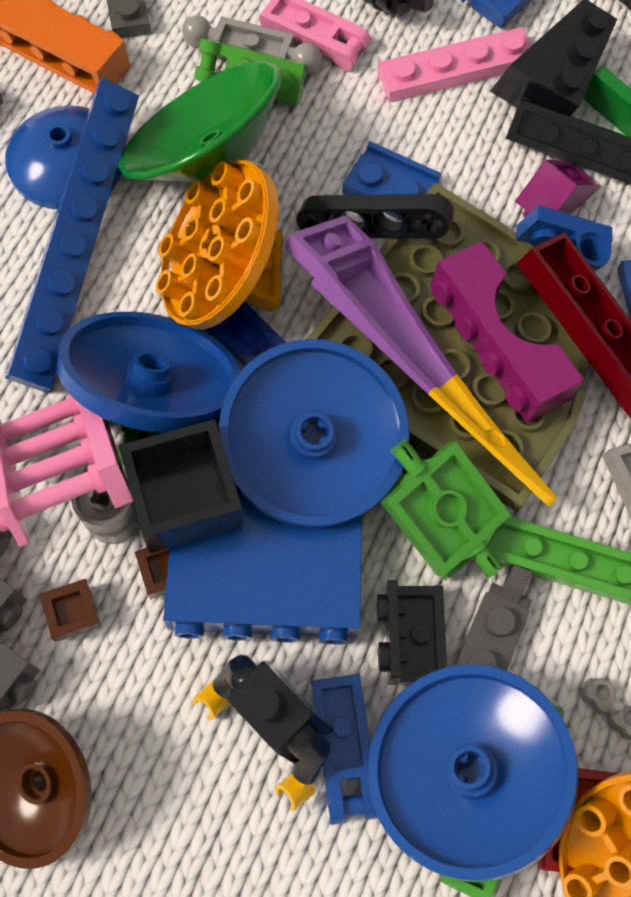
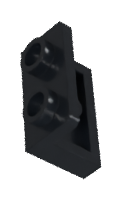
(413, 632)

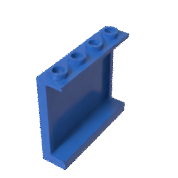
(267, 582)

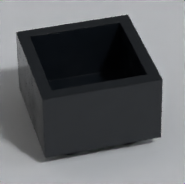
(181, 486)

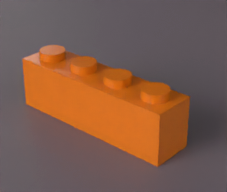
(62, 42)

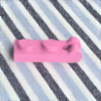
(317, 27)

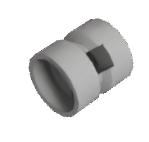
(105, 521)

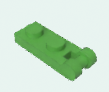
(292, 71)

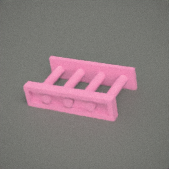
(96, 448)

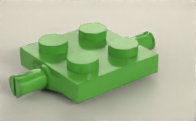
(446, 508)

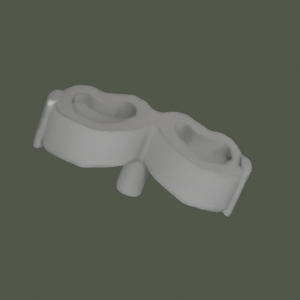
(603, 701)

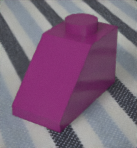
(558, 187)

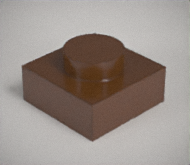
(153, 571)
(70, 610)

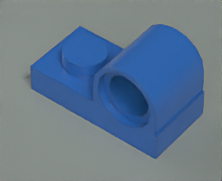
(589, 237)

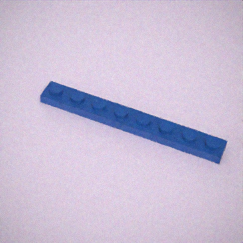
(72, 237)

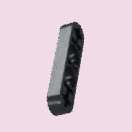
(421, 214)

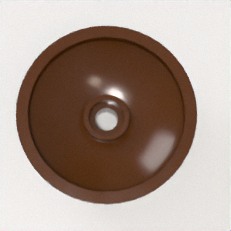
(41, 790)

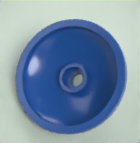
(40, 162)

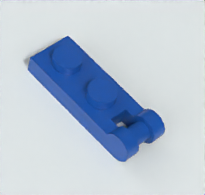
(343, 708)

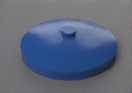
(145, 370)
(313, 433)
(473, 773)

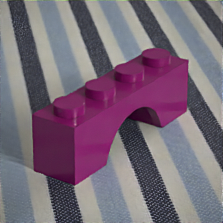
(531, 374)

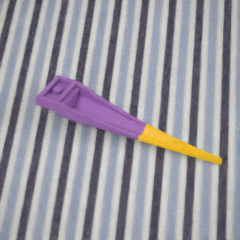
(362, 287)

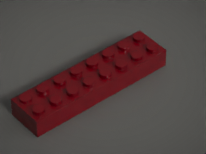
(584, 311)

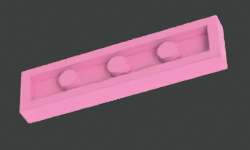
(451, 64)

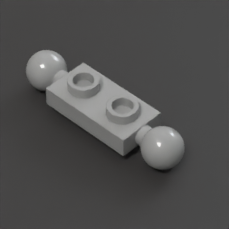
(252, 37)

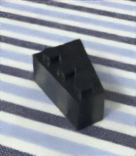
(559, 63)

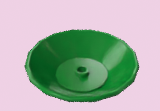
(204, 126)

